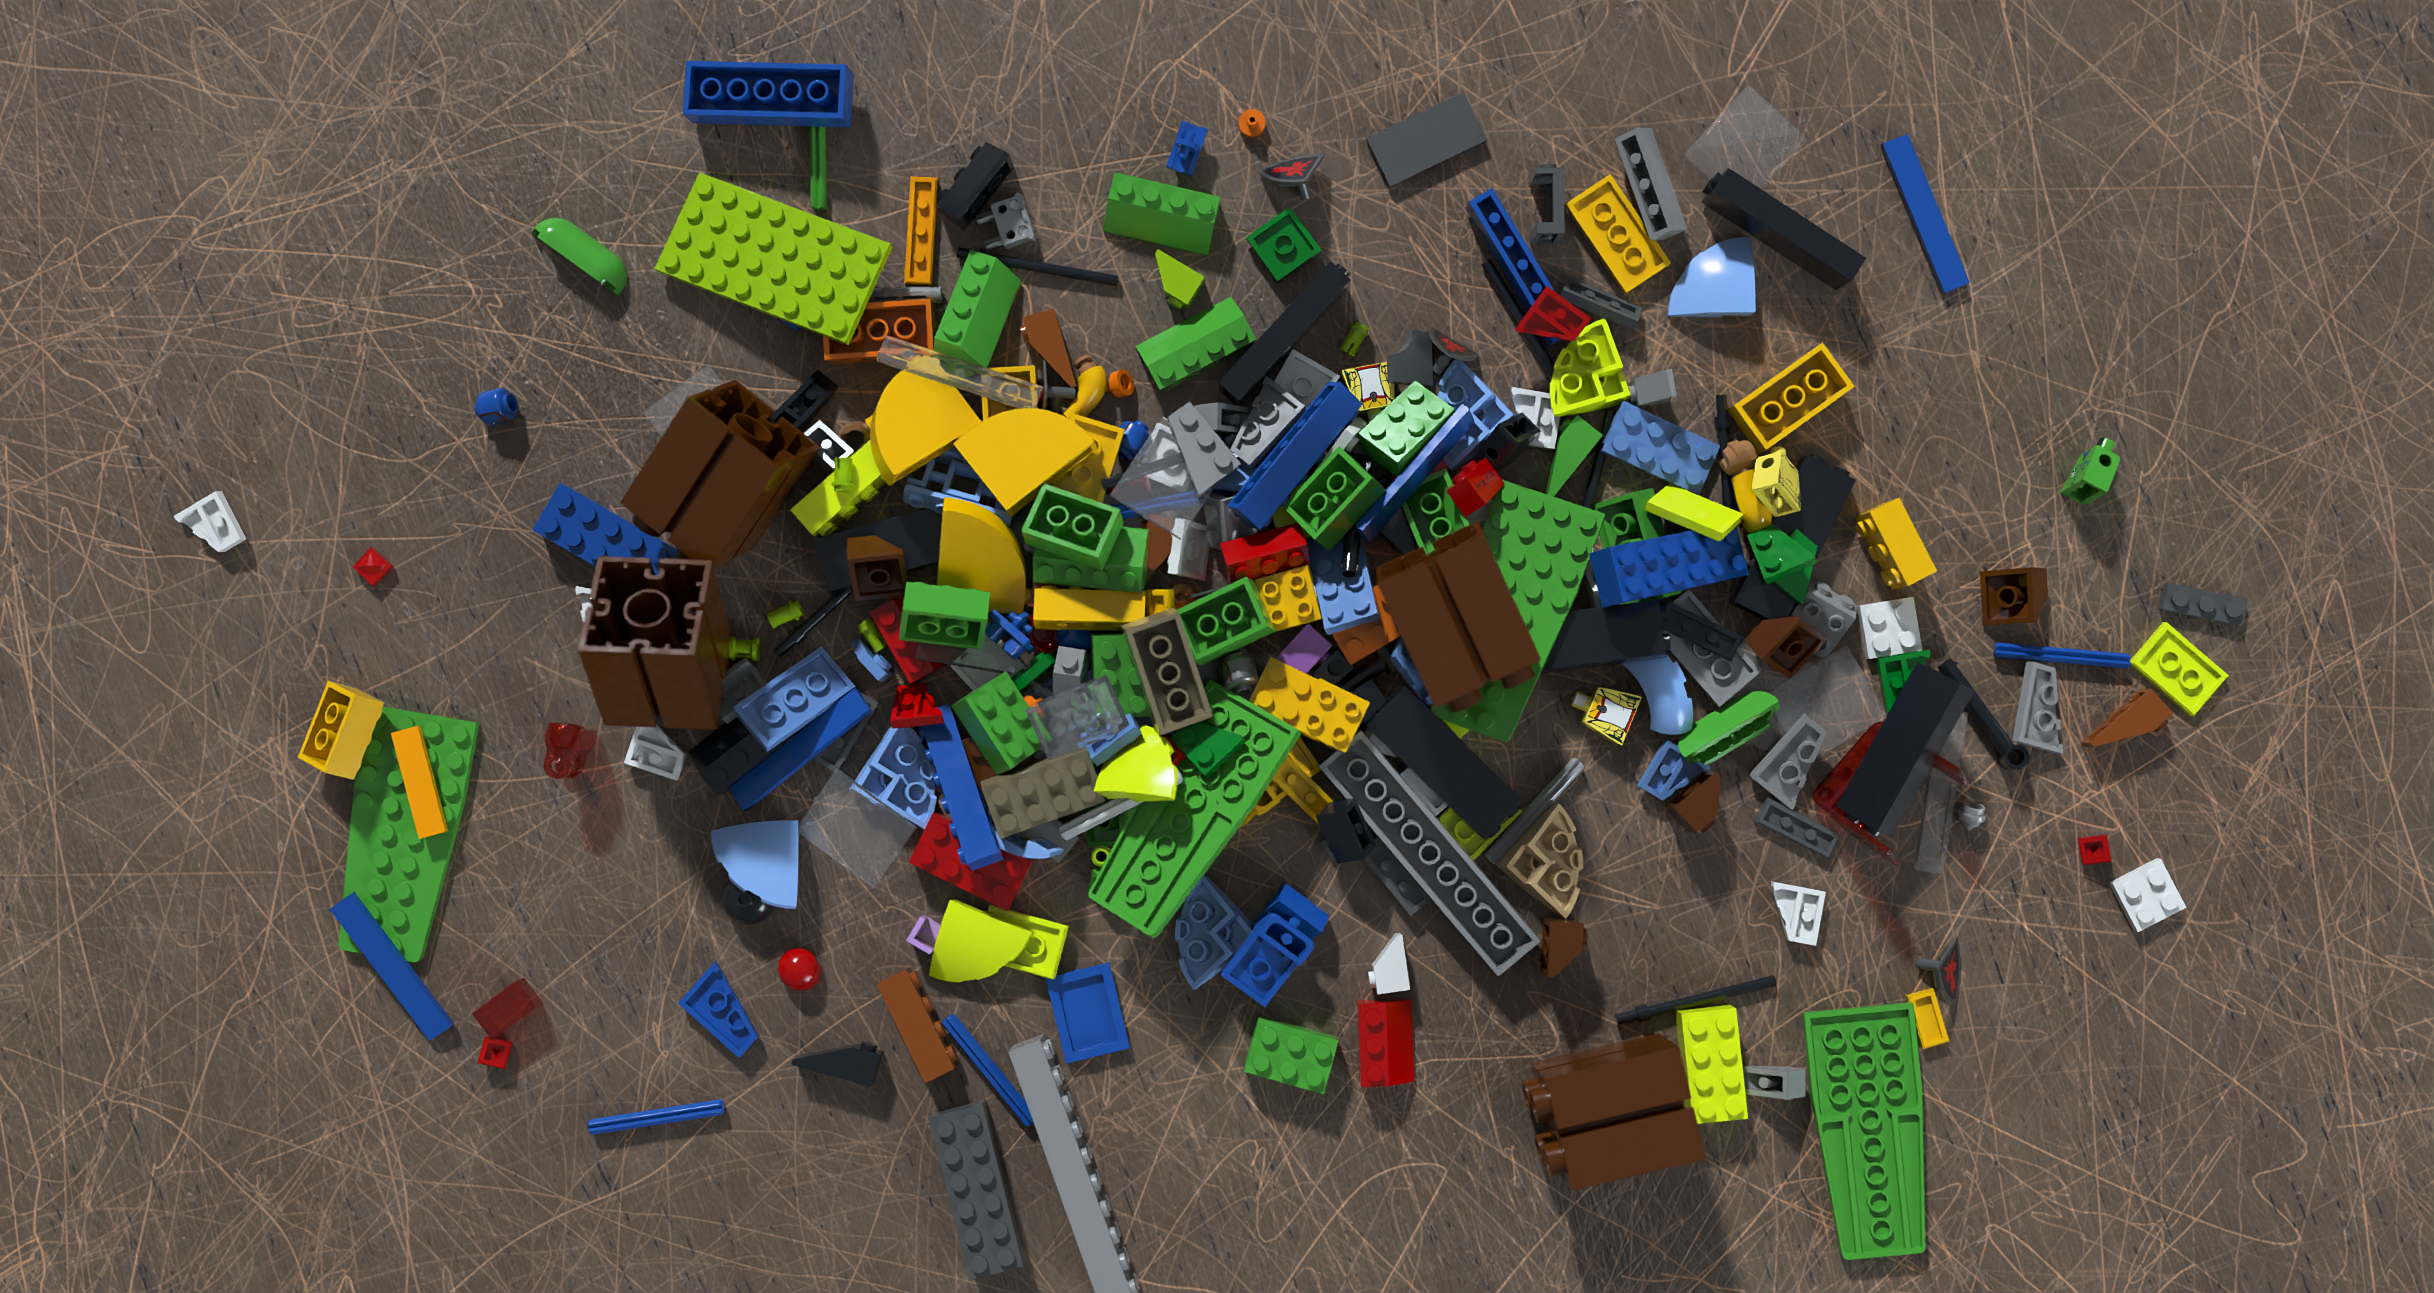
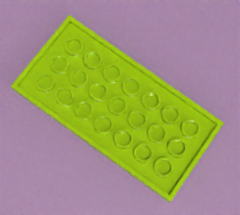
(774, 258)

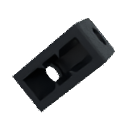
(1508, 440)

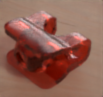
(568, 745)

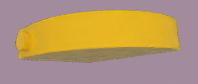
(916, 424)
(1022, 451)
(982, 555)

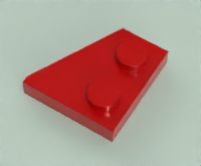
(1553, 317)
(914, 707)

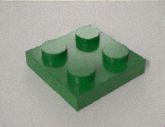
(1283, 244)

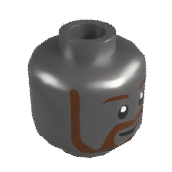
(1238, 673)

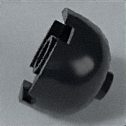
(744, 906)

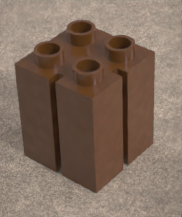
(719, 475)
(1458, 618)
(656, 642)
(1613, 1112)

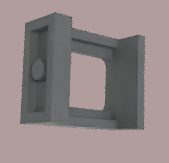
(1554, 228)

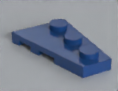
(720, 1011)

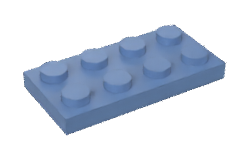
(1659, 448)
(1342, 599)
(793, 699)

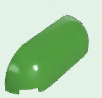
(583, 252)
(1728, 727)

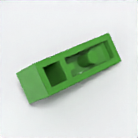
(1571, 448)

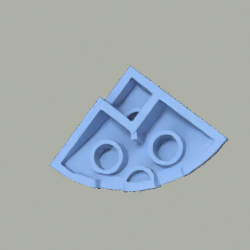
(1717, 282)
(1464, 387)
(901, 776)
(761, 859)
(1209, 932)

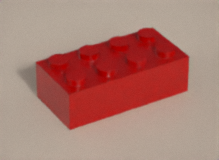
(939, 856)

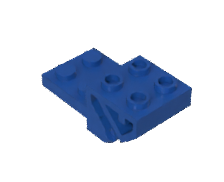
(1276, 945)

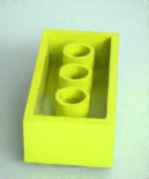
(825, 508)
(1712, 1062)

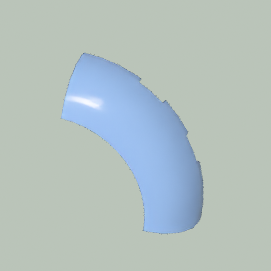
(1665, 693)

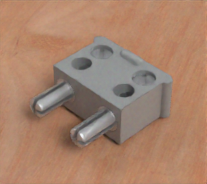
(1013, 221)

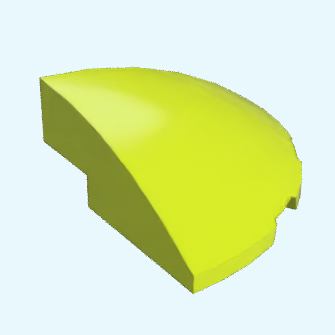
(1588, 374)
(1140, 770)
(974, 943)

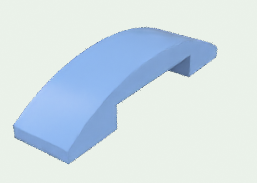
(1033, 848)

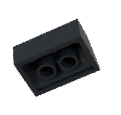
(975, 185)
(728, 755)

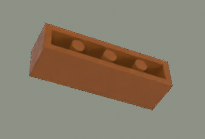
(917, 1024)

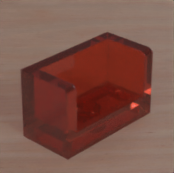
(507, 1008)

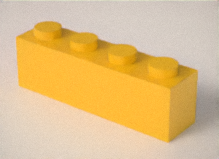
(1086, 608)

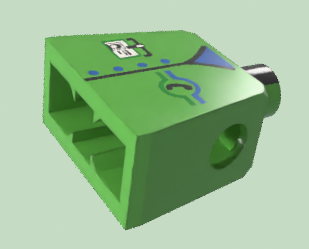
(2092, 473)

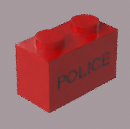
(1474, 486)

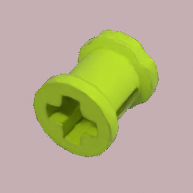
(744, 648)

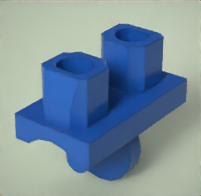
(1186, 148)
(1018, 641)

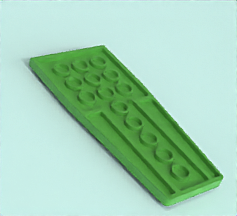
(1543, 557)
(1175, 841)
(386, 861)
(1869, 1125)

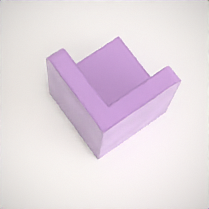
(924, 934)

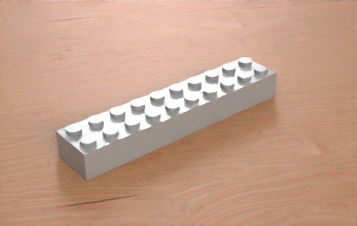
(1430, 853)
(1071, 1166)

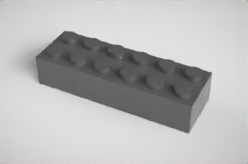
(977, 1189)

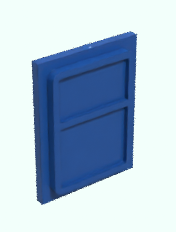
(1087, 1013)

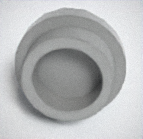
(1971, 814)

